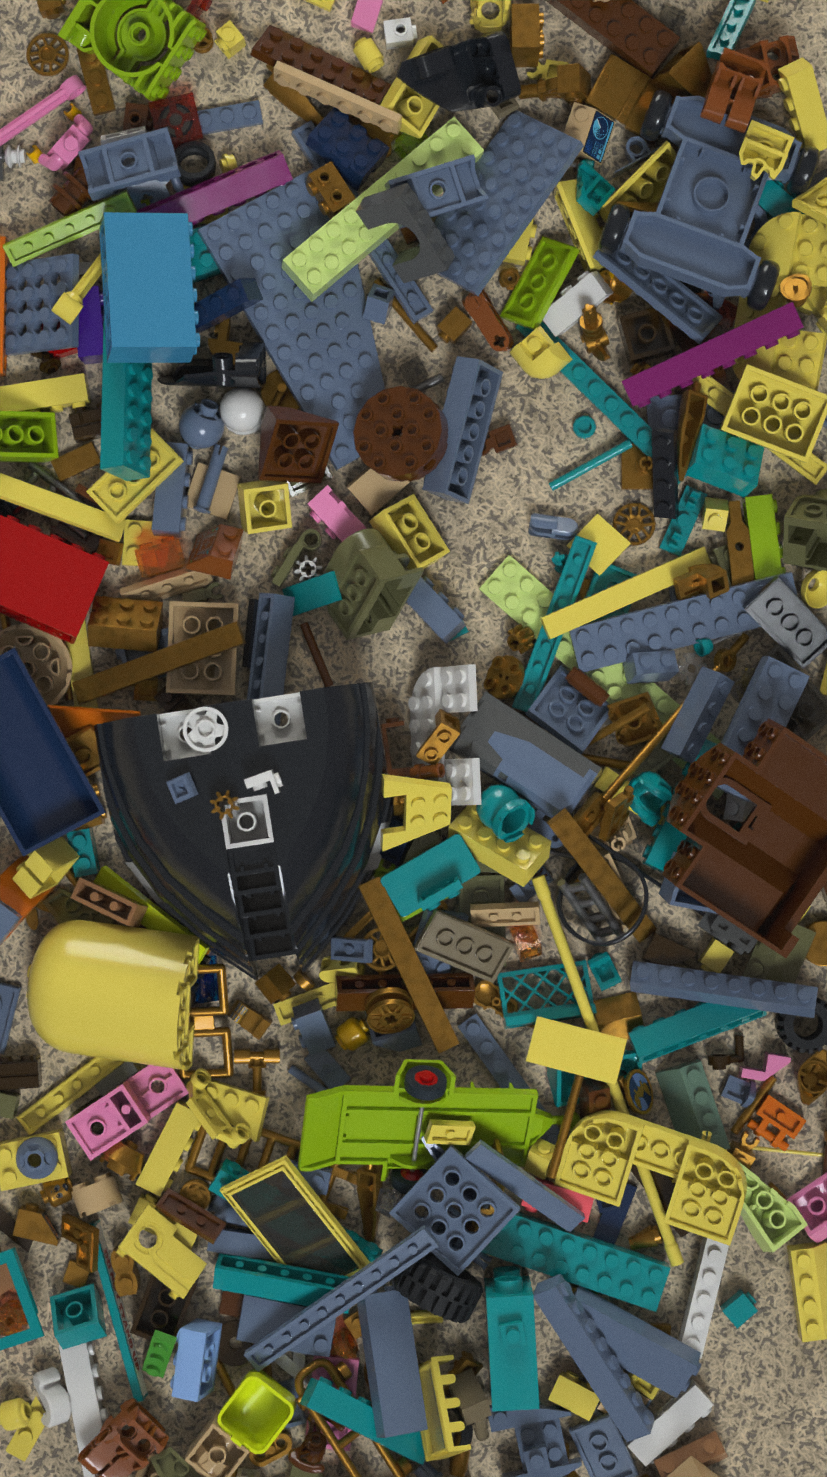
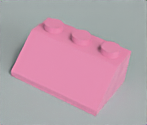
(812, 1205)

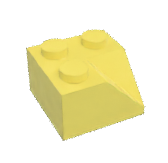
(264, 506)

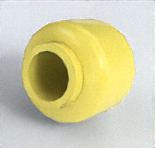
(15, 1414)

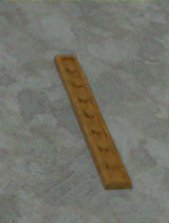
(159, 662)
(600, 873)
(408, 965)

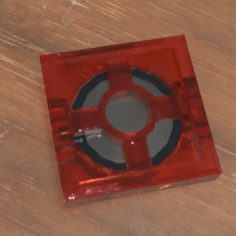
(181, 122)

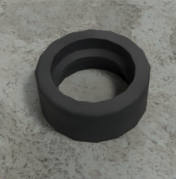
(196, 148)

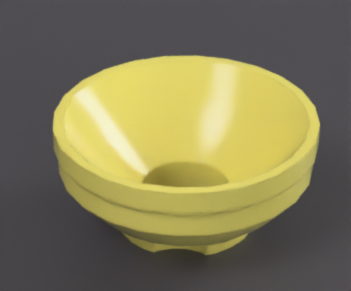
(817, 595)

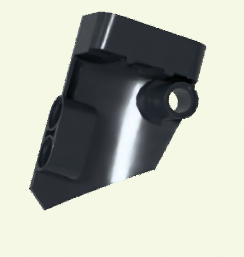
(465, 73)
(249, 369)

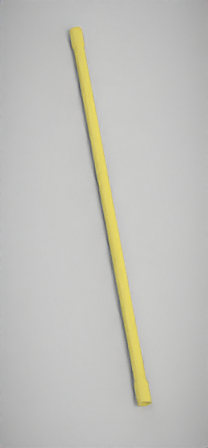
(544, 895)

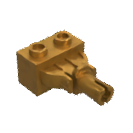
(571, 84)

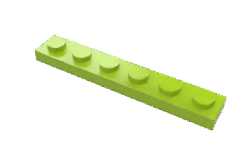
(66, 229)

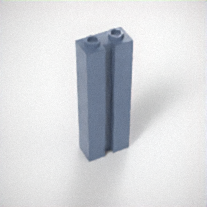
(641, 1346)
(391, 1363)

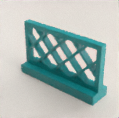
(555, 1013)

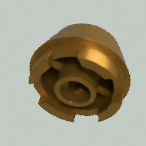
(124, 1158)

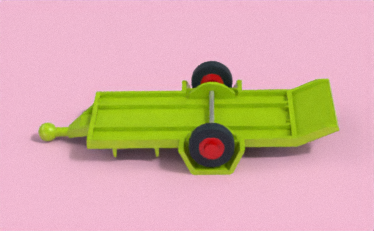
(387, 1121)

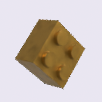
(526, 34)

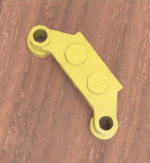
(210, 1115)

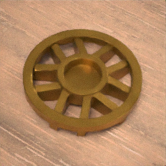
(47, 54)
(635, 523)
(381, 951)

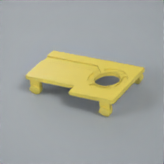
(168, 1258)

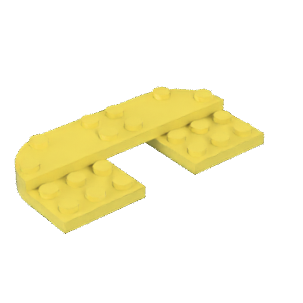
(799, 248)
(708, 1177)

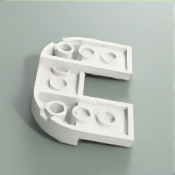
(454, 692)

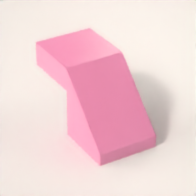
(772, 1063)

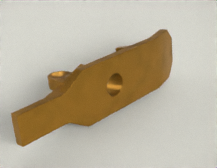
(740, 561)

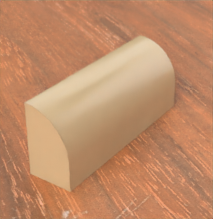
(373, 490)

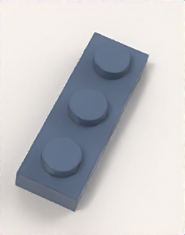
(230, 117)

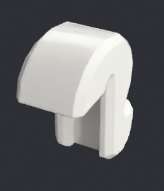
(53, 1396)

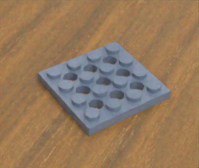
(16, 296)
(469, 1177)

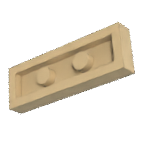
(505, 914)

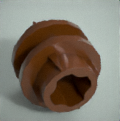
(72, 194)

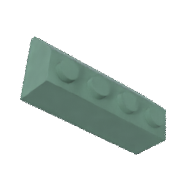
(691, 1101)

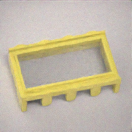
(438, 1438)

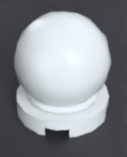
(242, 410)

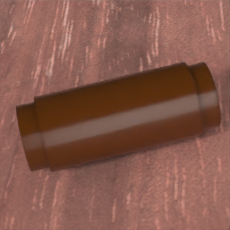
(587, 686)

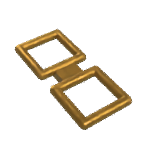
(205, 1024)

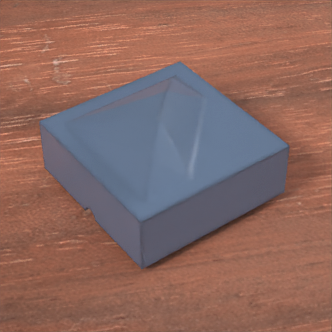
(182, 788)

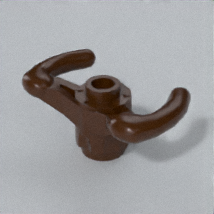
(312, 1448)

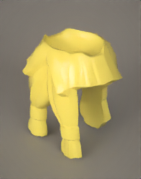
(486, 25)

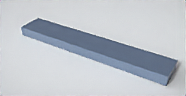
(524, 1186)

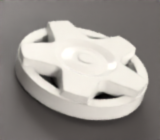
(205, 729)

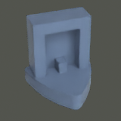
(739, 1090)

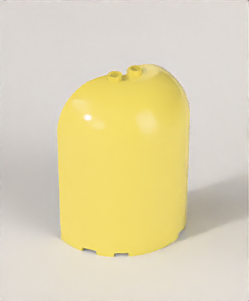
(115, 992)

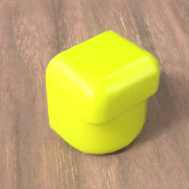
(257, 1411)

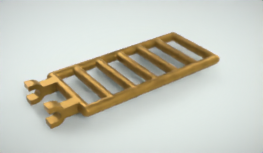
(272, 1137)

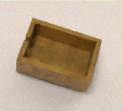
(125, 623)

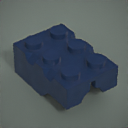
(347, 147)

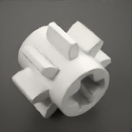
(303, 565)

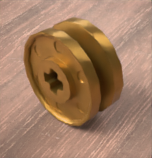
(389, 1010)

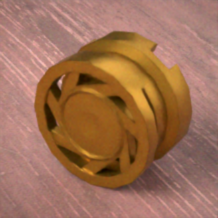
(197, 1192)

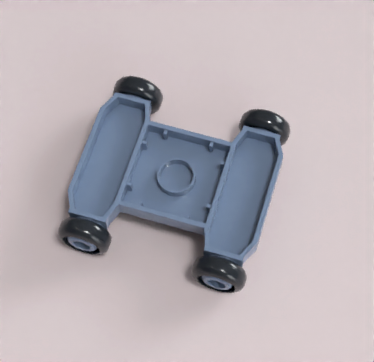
(704, 205)

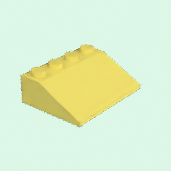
(776, 413)

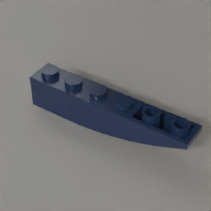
(227, 303)

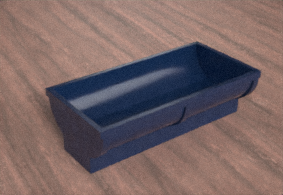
(40, 777)

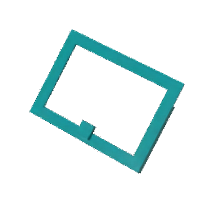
(27, 1301)

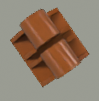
(787, 53)
(733, 89)
(117, 1450)

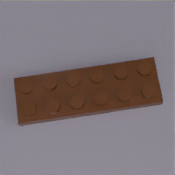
(280, 46)

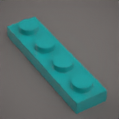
(730, 27)

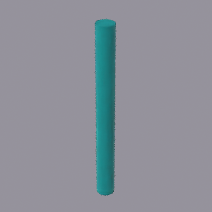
(591, 464)

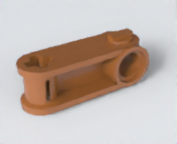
(488, 320)

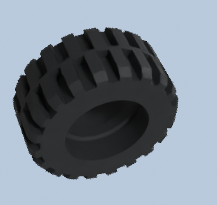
(439, 1289)

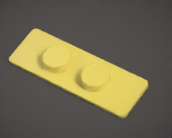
(26, 1437)

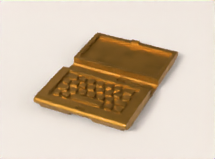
(623, 94)

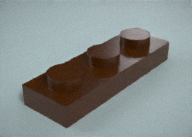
(190, 1215)

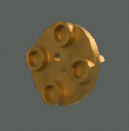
(498, 674)

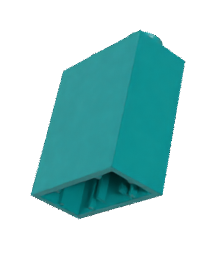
(513, 1370)

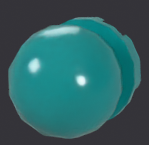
(505, 812)

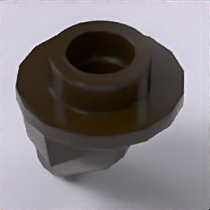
(49, 364)

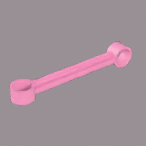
(68, 90)

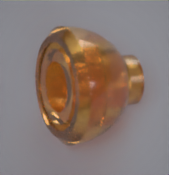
(344, 1344)

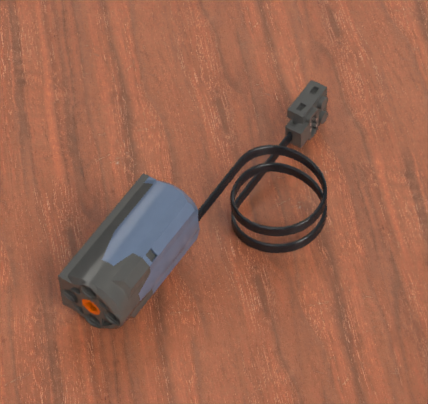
(554, 779)

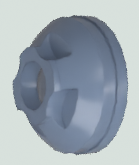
(44, 1149)

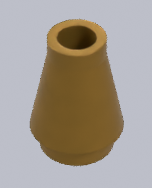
(646, 1238)

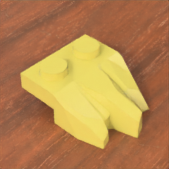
(764, 149)

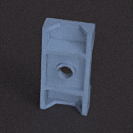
(153, 160)
(458, 183)

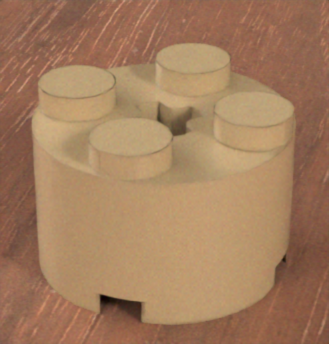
(96, 1196)

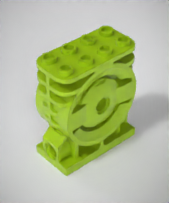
(94, 27)

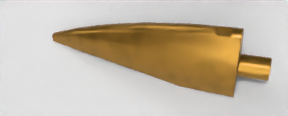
(292, 100)
(690, 420)
(368, 1189)

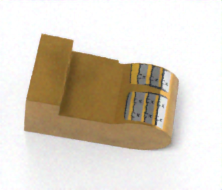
(249, 1019)

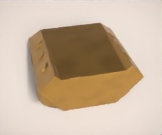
(639, 729)

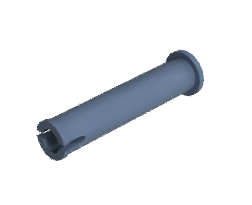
(211, 479)

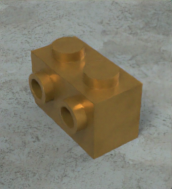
(329, 190)

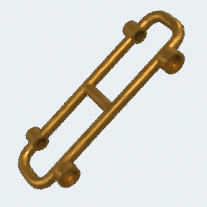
(340, 1374)

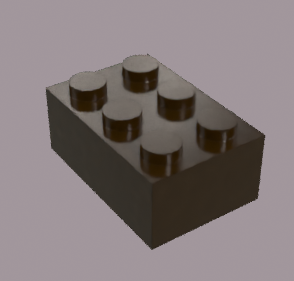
(160, 1311)

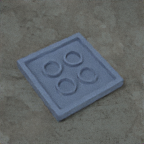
(567, 712)

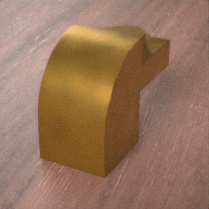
(222, 344)
(702, 579)

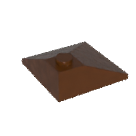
(294, 445)

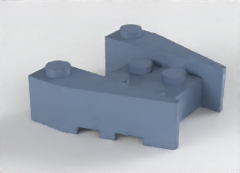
(533, 1428)

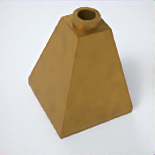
(685, 73)

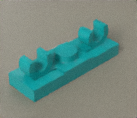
(681, 527)

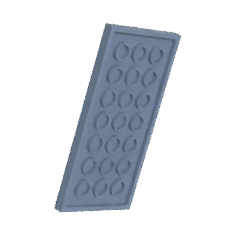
(518, 177)

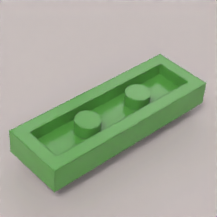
(159, 1354)

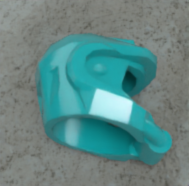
(649, 796)

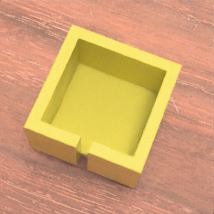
(45, 867)

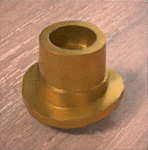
(796, 289)

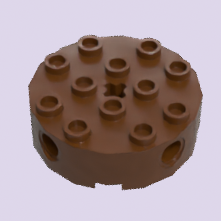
(398, 412)

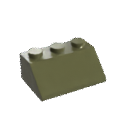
(772, 966)

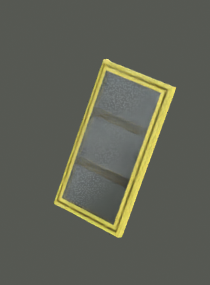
(293, 1220)

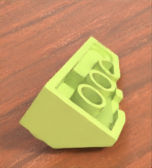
(769, 1215)

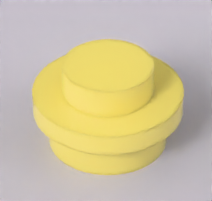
(227, 162)

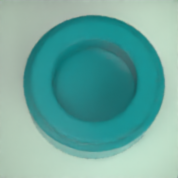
(584, 427)

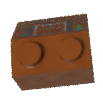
(216, 551)

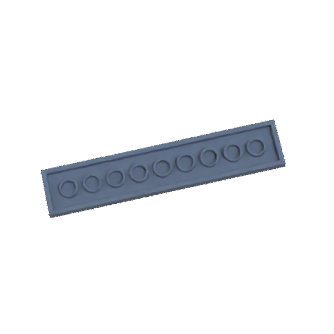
(667, 625)

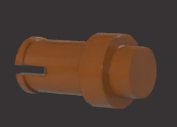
(426, 772)

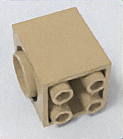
(213, 1451)

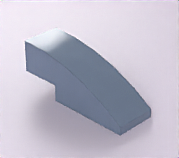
(239, 1243)

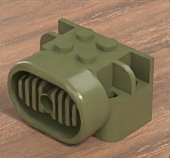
(806, 531)
(371, 584)

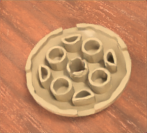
(47, 655)

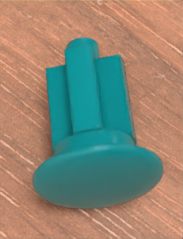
(559, 560)

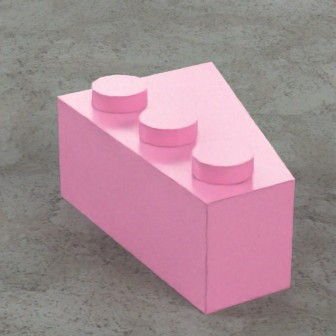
(334, 514)

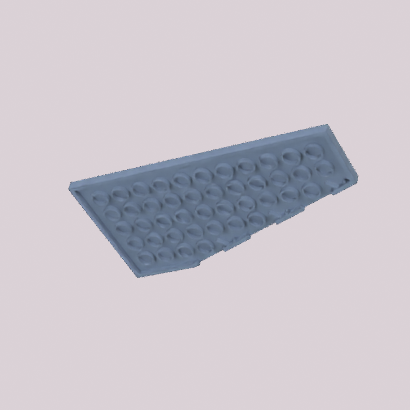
(319, 345)

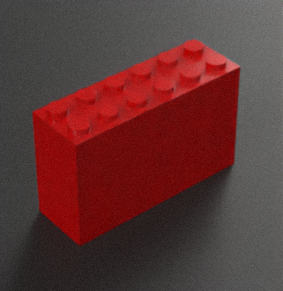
(46, 579)

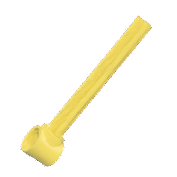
(71, 302)

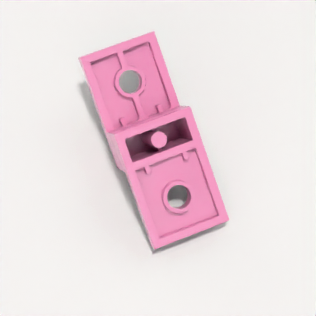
(126, 1108)

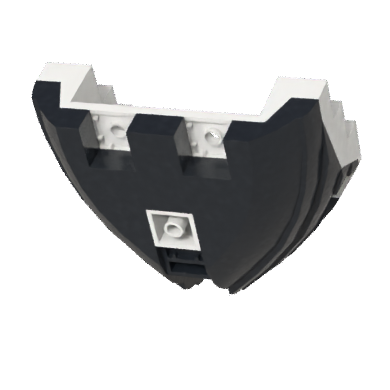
(288, 861)

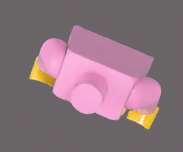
(68, 145)

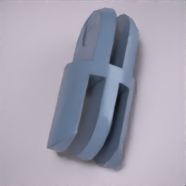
(552, 527)

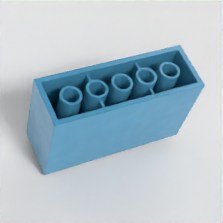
(148, 287)

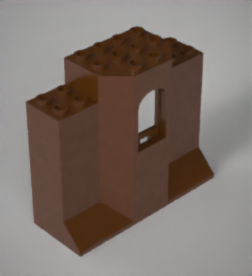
(778, 857)

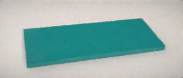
(314, 593)

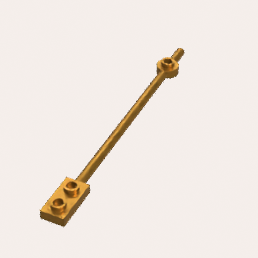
(593, 810)

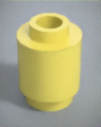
(368, 54)

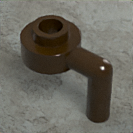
(719, 1061)

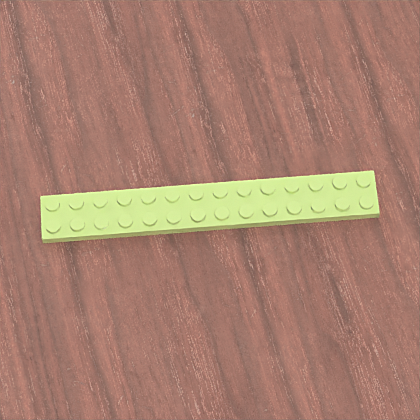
(528, 600)

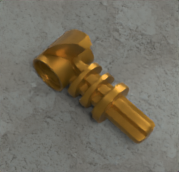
(594, 333)

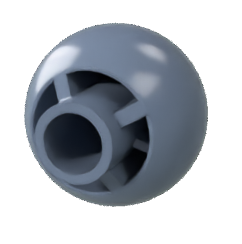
(201, 424)

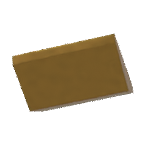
(618, 1014)

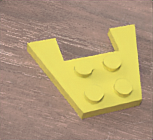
(425, 808)

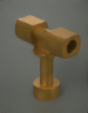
(257, 1061)

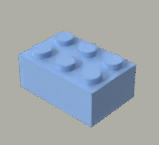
(196, 1359)

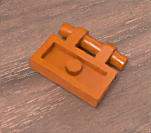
(779, 1116)

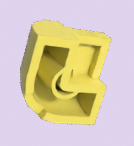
(540, 355)

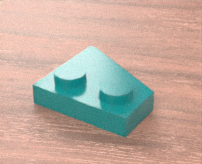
(591, 188)

